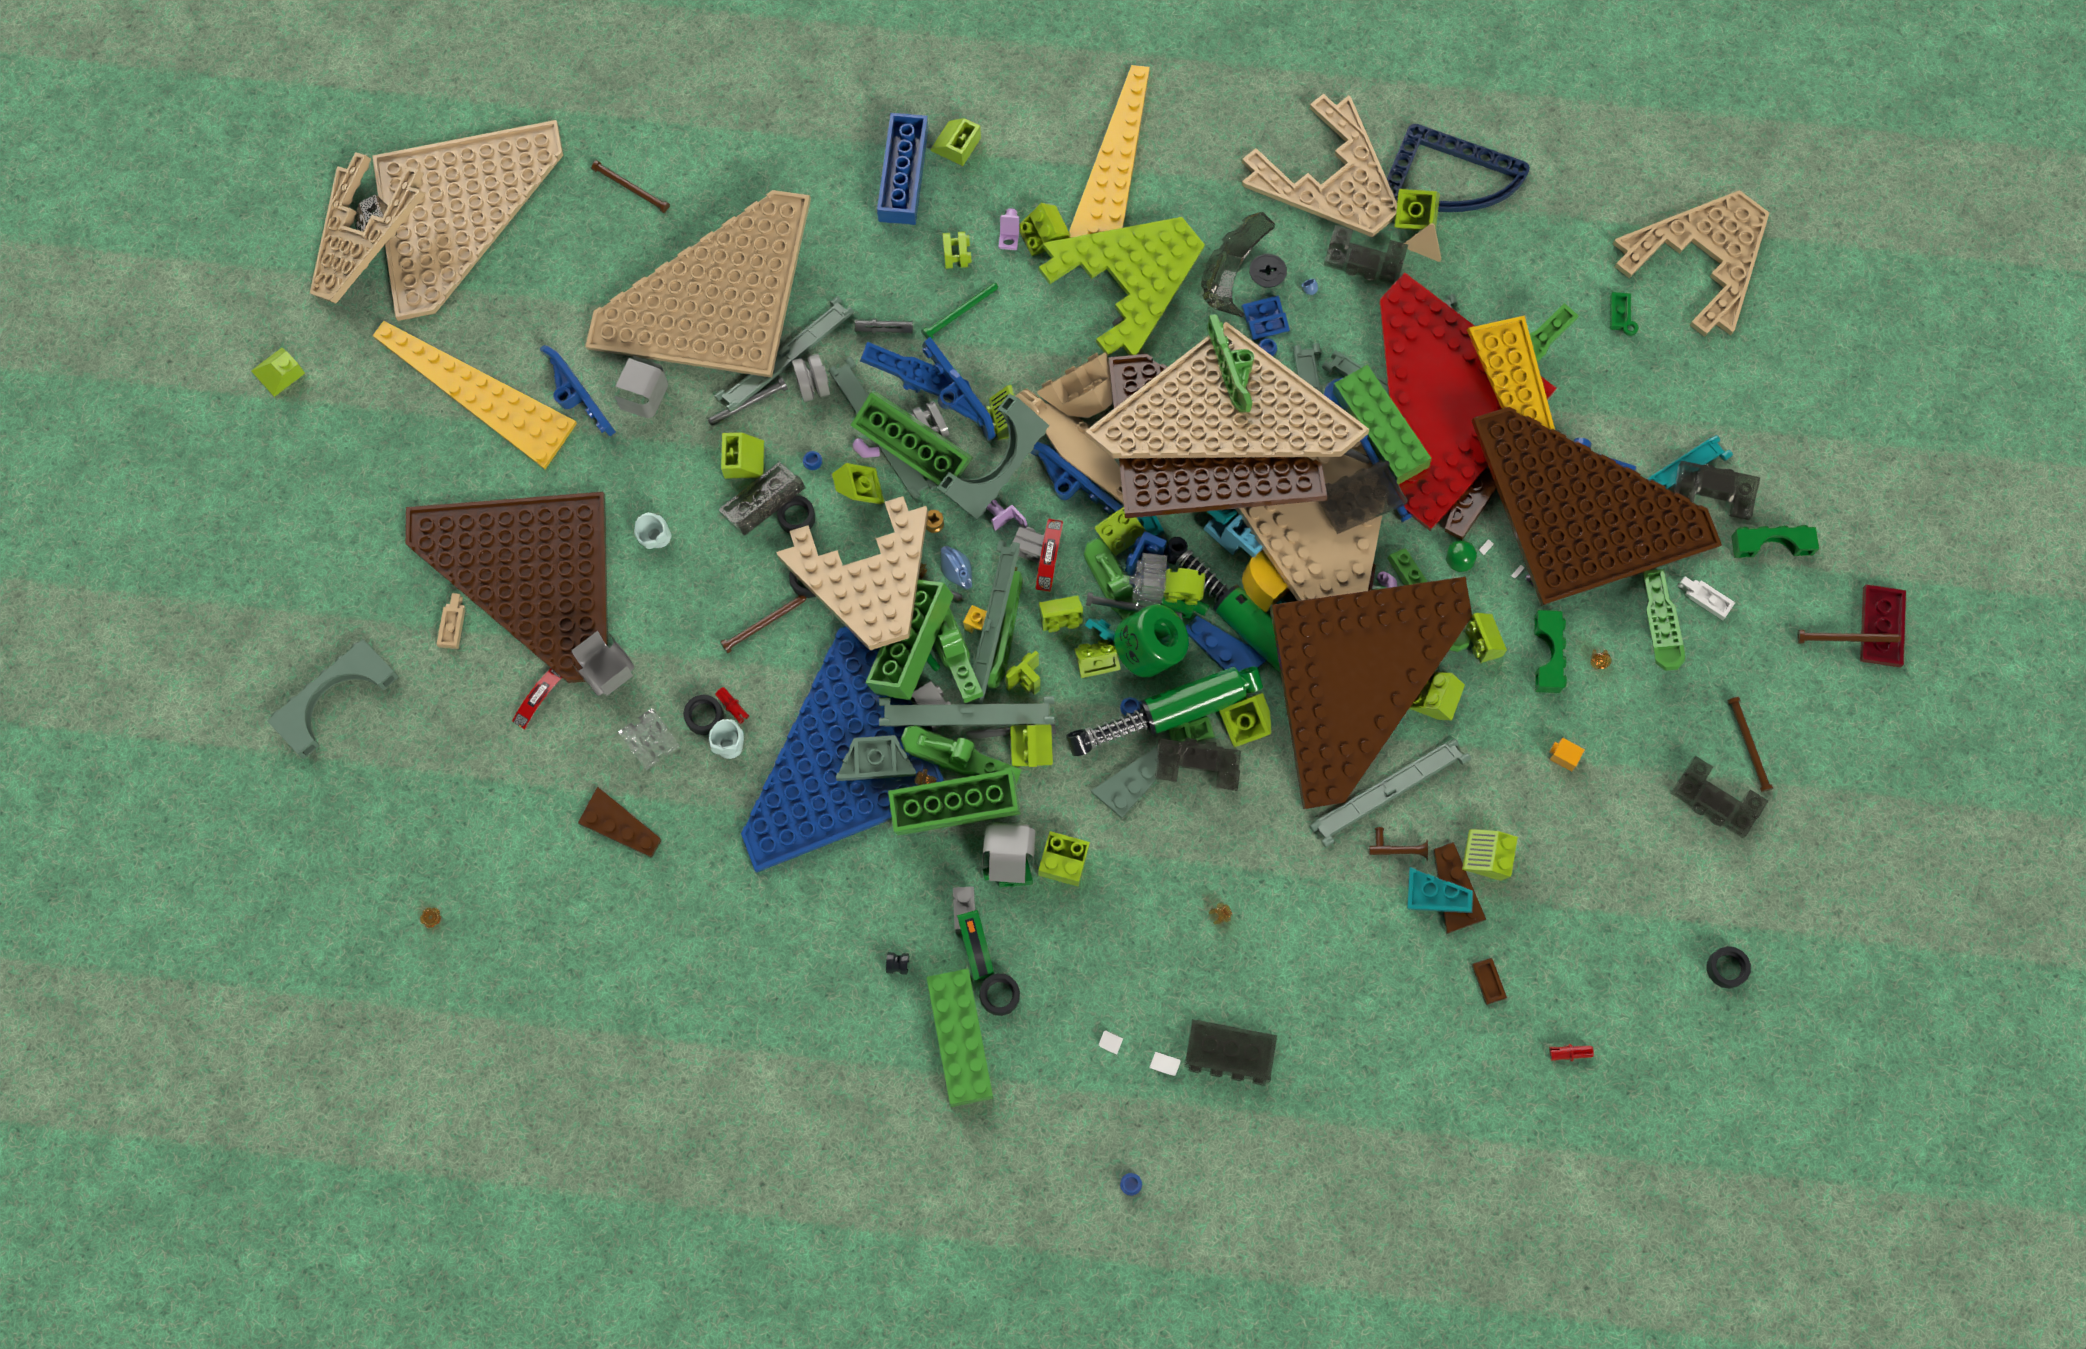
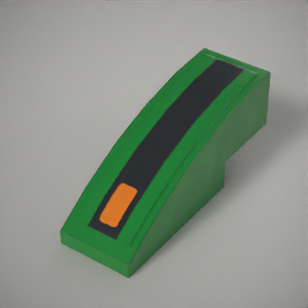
(975, 945)

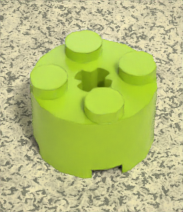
(1184, 585)

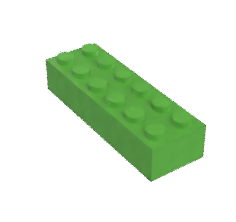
(1389, 432)
(909, 439)
(902, 662)
(954, 802)
(959, 1038)

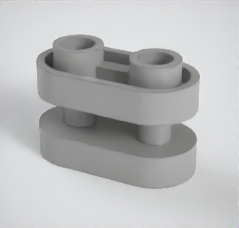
(933, 412)

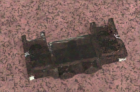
(1364, 260)
(1718, 484)
(1200, 757)
(1714, 802)

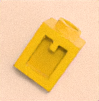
(974, 619)

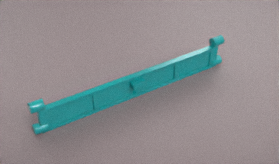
(1700, 455)

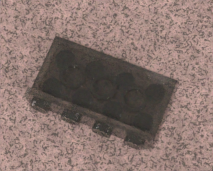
(1362, 497)
(762, 498)
(1230, 1052)

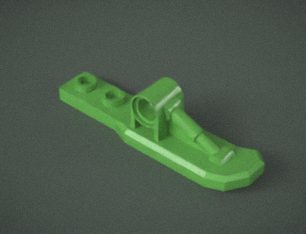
(1551, 330)
(1234, 365)
(1108, 574)
(1411, 574)
(1663, 622)
(1005, 637)
(956, 658)
(950, 754)

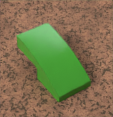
(1198, 730)

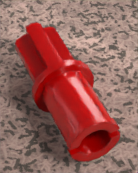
(731, 704)
(1570, 1053)

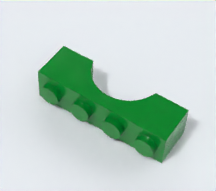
(1799, 540)
(1550, 627)

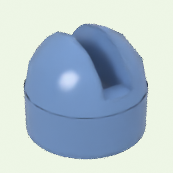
(1310, 286)

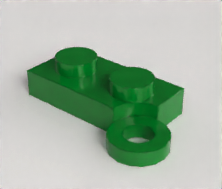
(1621, 313)

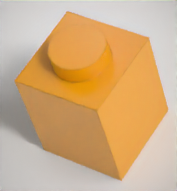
(1566, 754)

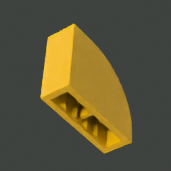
(1263, 582)

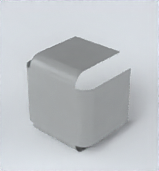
(644, 379)
(603, 666)
(1008, 850)

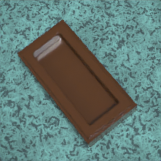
(1489, 981)

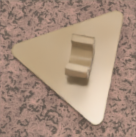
(1425, 243)

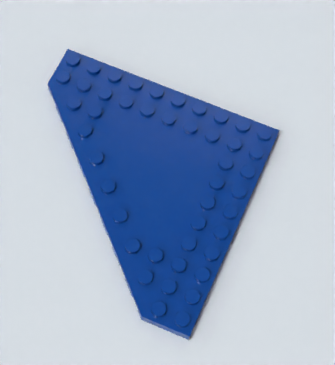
(801, 798)

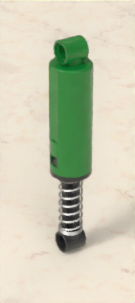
(1231, 605)
(1173, 708)

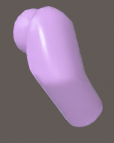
(863, 450)
(1386, 579)

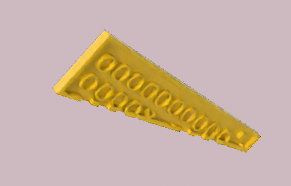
(1109, 183)
(1512, 367)
(513, 415)

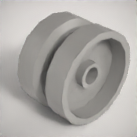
(811, 378)

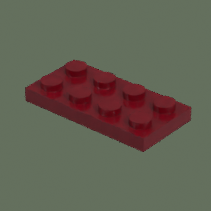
(1883, 614)

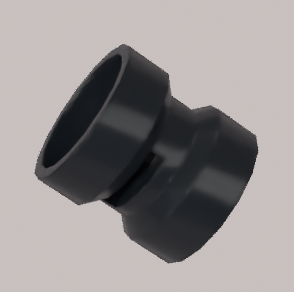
(897, 963)

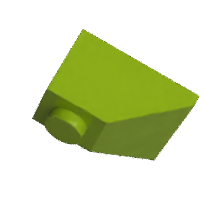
(278, 371)
(858, 483)
(1247, 720)

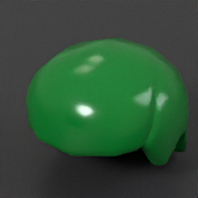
(1461, 556)

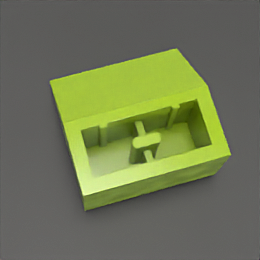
(957, 140)
(1042, 226)
(742, 456)
(1061, 613)
(1485, 637)
(1439, 696)
(1063, 858)

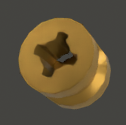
(937, 524)

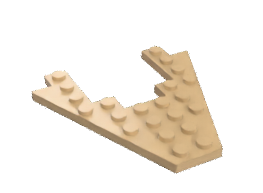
(1353, 196)
(1726, 231)
(348, 251)

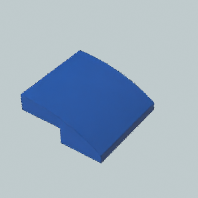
(1265, 317)

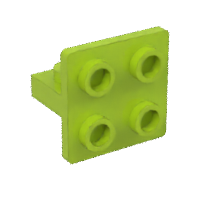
(1119, 531)
(1097, 658)
(1025, 673)
(1031, 745)

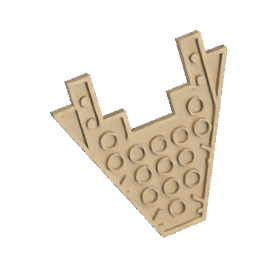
(871, 594)

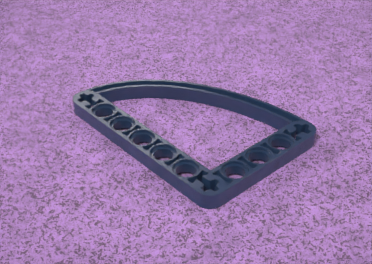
(1460, 145)

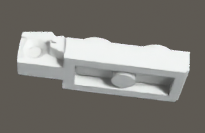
(1707, 597)

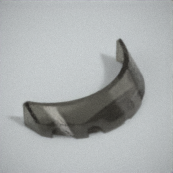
(1226, 261)

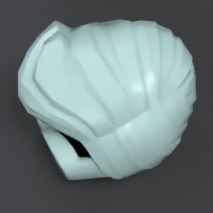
(652, 531)
(726, 739)

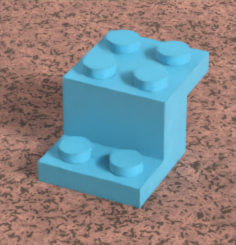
(1234, 536)

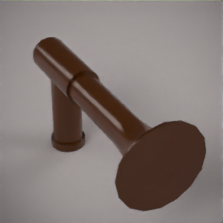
(1380, 849)

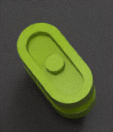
(964, 257)

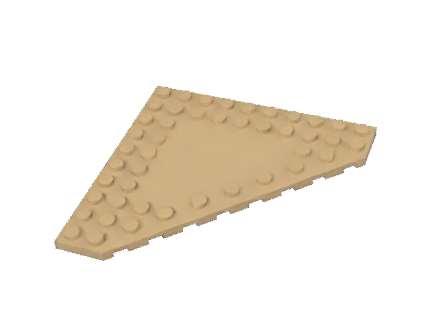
(469, 199)
(716, 300)
(1192, 416)
(1306, 546)

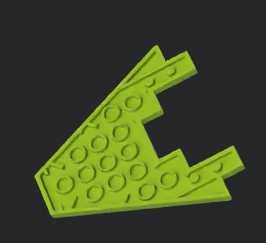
(1146, 263)

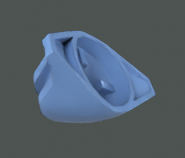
(956, 567)

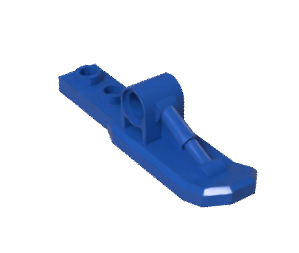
(912, 371)
(569, 385)
(963, 398)
(1065, 474)

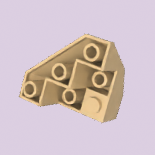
(1082, 389)

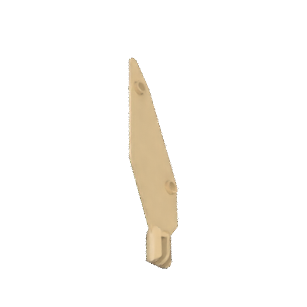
(1071, 443)

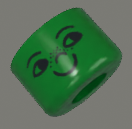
(1151, 640)

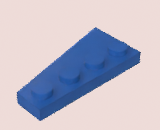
(1222, 647)

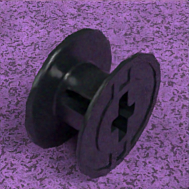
(1263, 265)

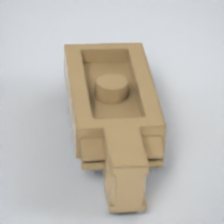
(451, 623)

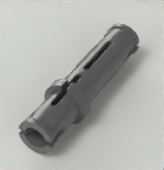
(862, 326)

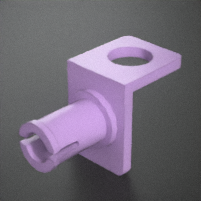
(1009, 229)
(1003, 516)

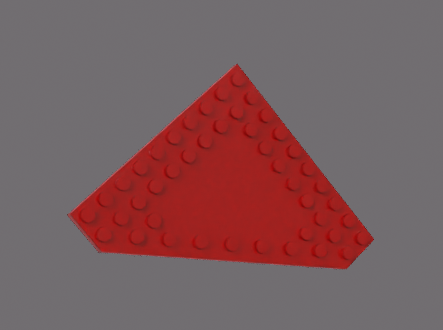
(1438, 390)

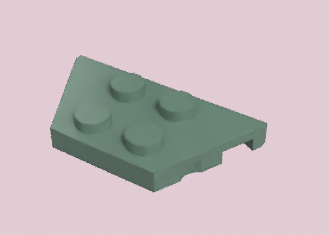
(875, 759)

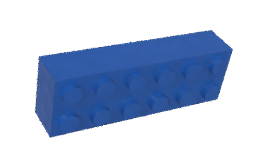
(903, 168)

